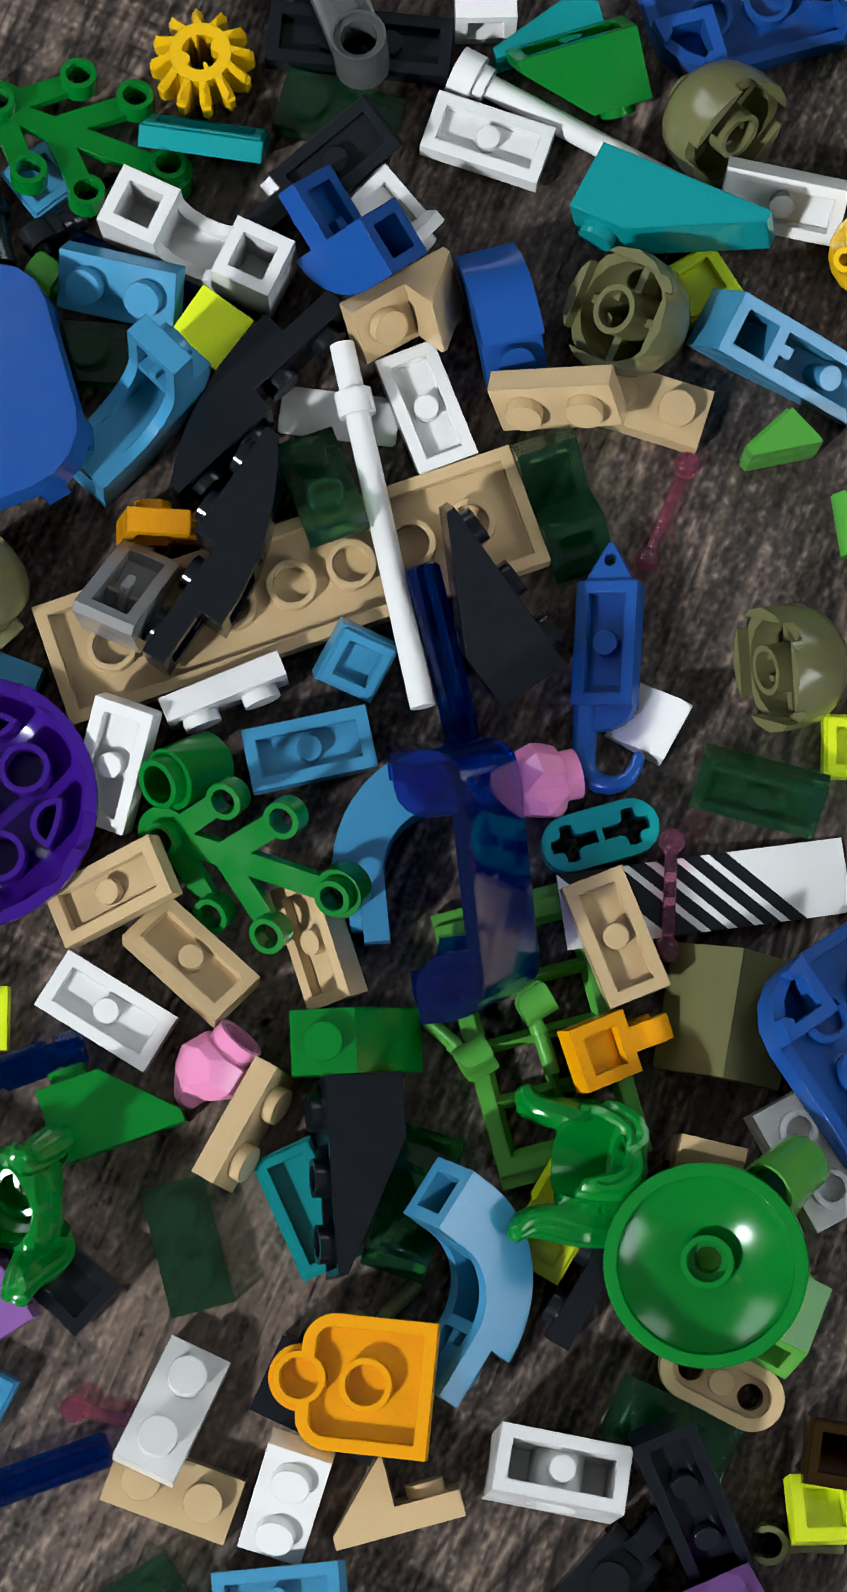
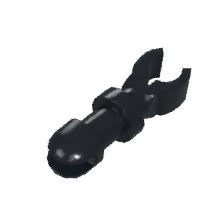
(53, 230)

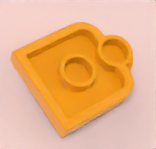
(361, 1384)

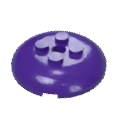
(44, 800)

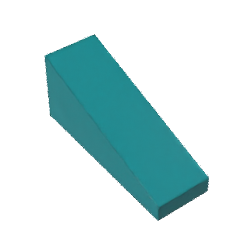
(559, 18)

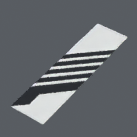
(735, 888)

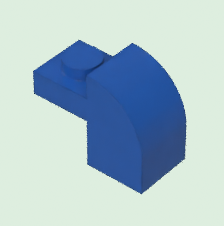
(348, 249)
(502, 309)

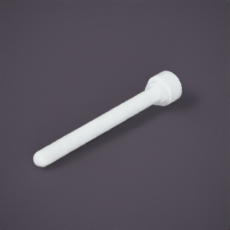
(478, 80)

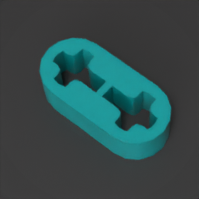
(594, 822)

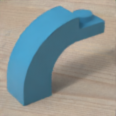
(143, 408)
(366, 837)
(488, 1274)

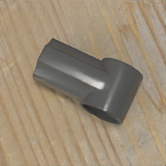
(350, 25)

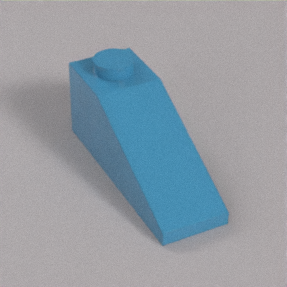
(773, 351)

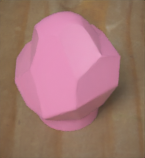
(549, 779)
(213, 1064)

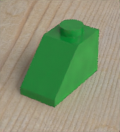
(590, 67)
(354, 1041)
(103, 1110)

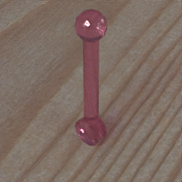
(685, 468)
(670, 843)
(76, 1408)

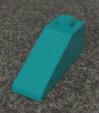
(661, 210)

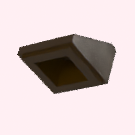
(824, 1453)

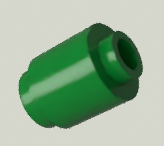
(185, 770)

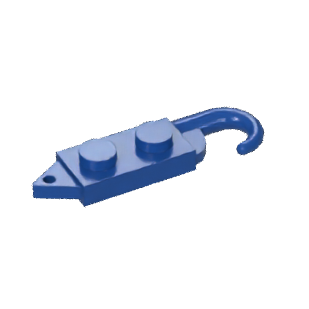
(606, 665)

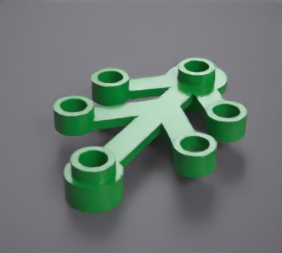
(75, 134)
(244, 864)

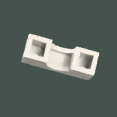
(234, 261)

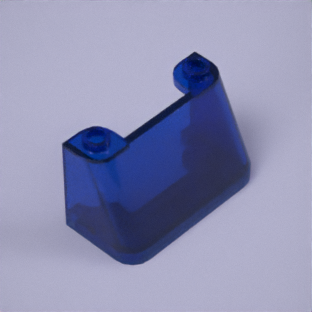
(482, 791)

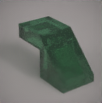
(562, 502)
(395, 1240)

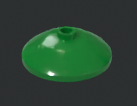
(695, 1312)

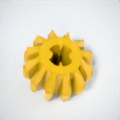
(197, 43)

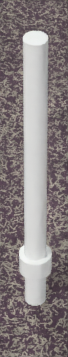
(356, 408)

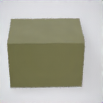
(716, 1016)

